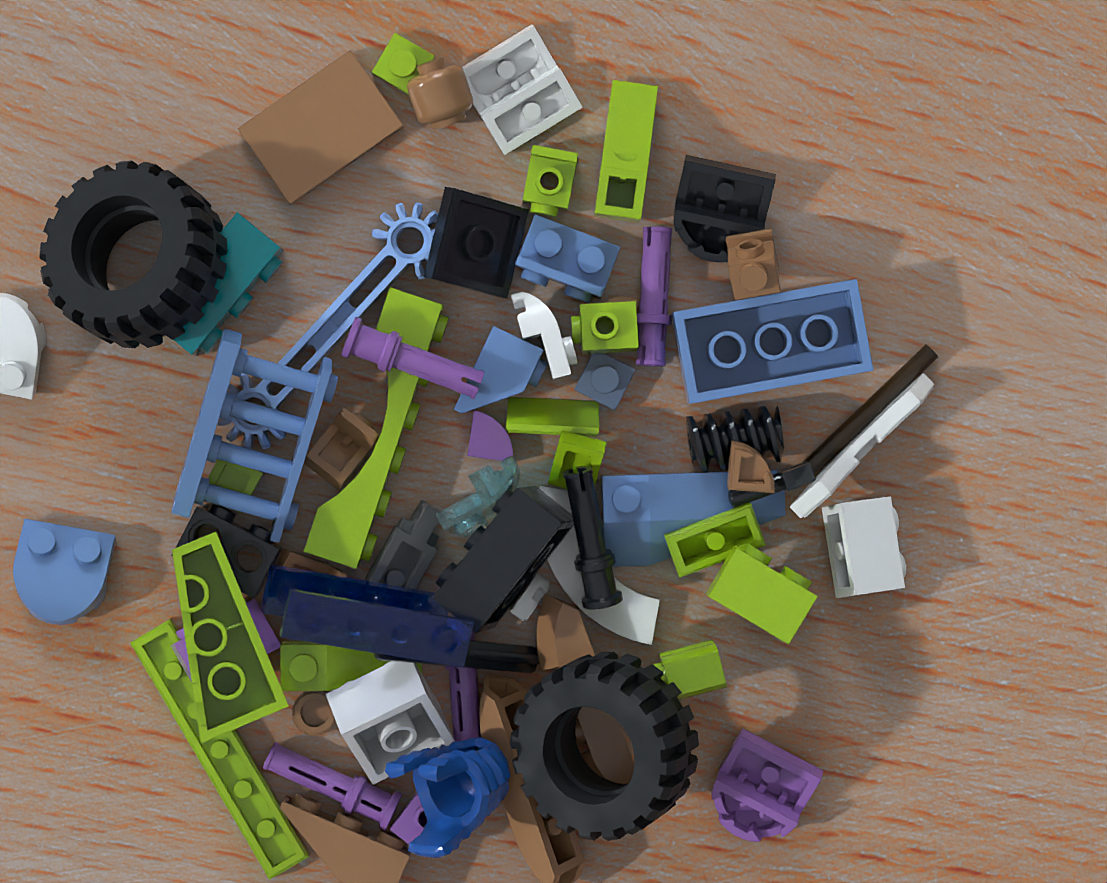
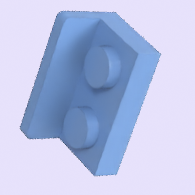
(567, 258)

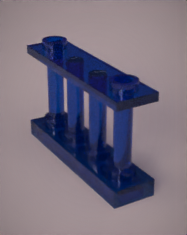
(365, 616)

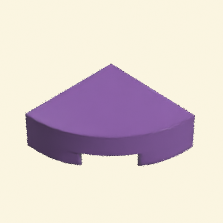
(488, 438)

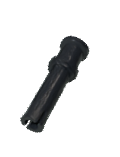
(593, 559)

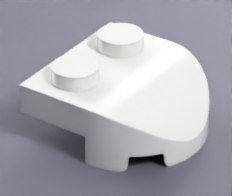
(541, 322)
(20, 347)

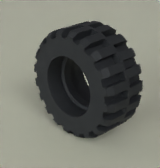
(93, 222)
(561, 777)

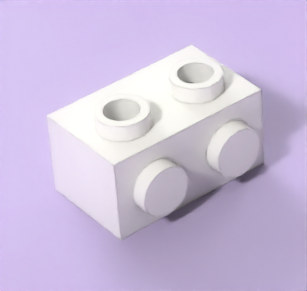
(864, 547)

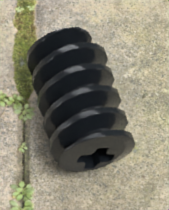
(715, 440)

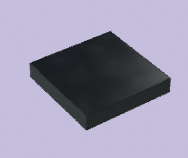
(476, 242)

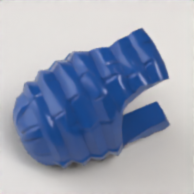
(456, 789)

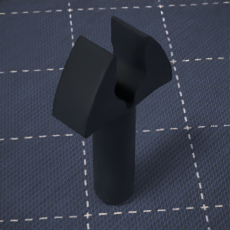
(785, 479)

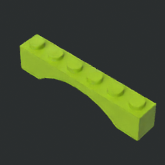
(345, 521)

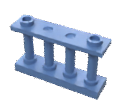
(221, 404)

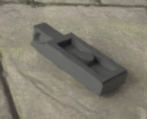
(407, 549)

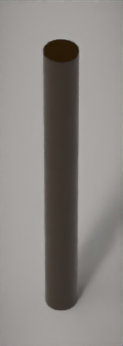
(871, 408)

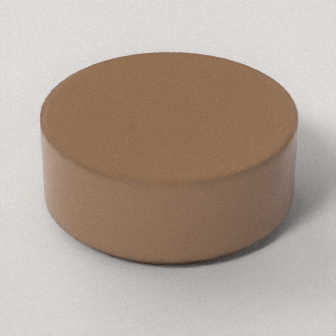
(313, 713)

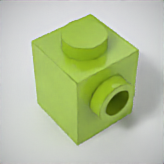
(606, 327)

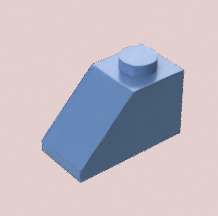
(508, 369)

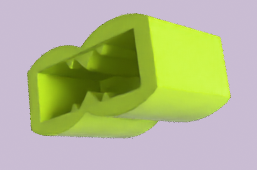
(693, 669)

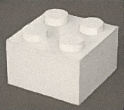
(388, 716)

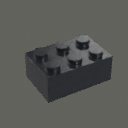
(503, 557)

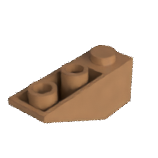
(345, 846)

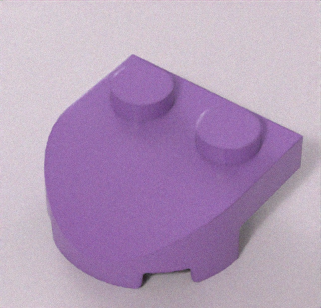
(762, 788)

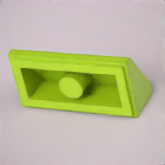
(552, 416)
(713, 539)

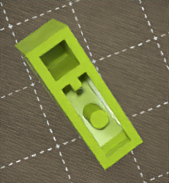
(323, 667)

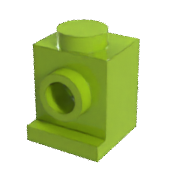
(554, 161)

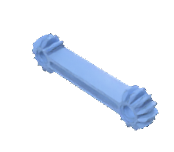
(337, 319)

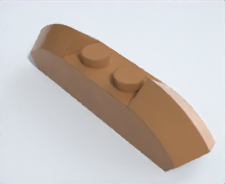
(559, 641)
(546, 849)

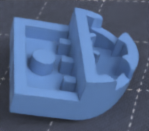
(61, 570)

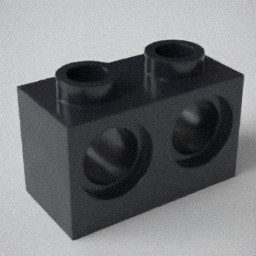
(232, 540)

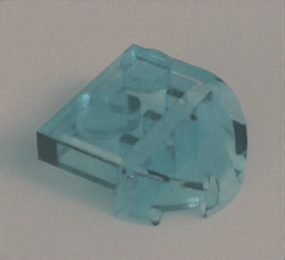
(472, 511)

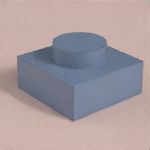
(605, 380)

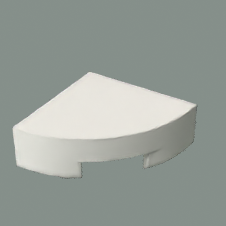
(530, 597)

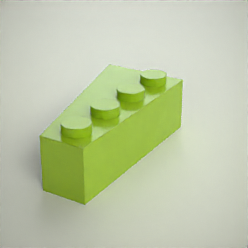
(224, 650)

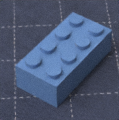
(772, 341)

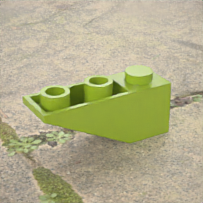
(626, 151)

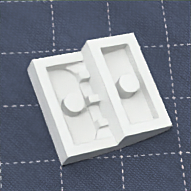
(519, 89)

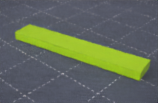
(224, 760)

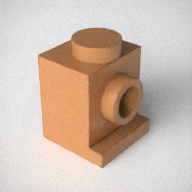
(753, 264)

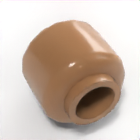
(440, 94)

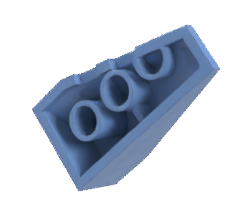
(647, 506)

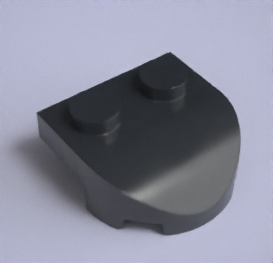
(718, 203)

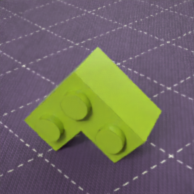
(761, 594)

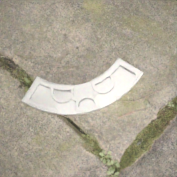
(849, 457)
(631, 618)

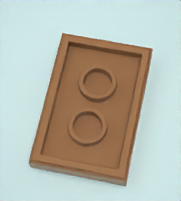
(320, 127)

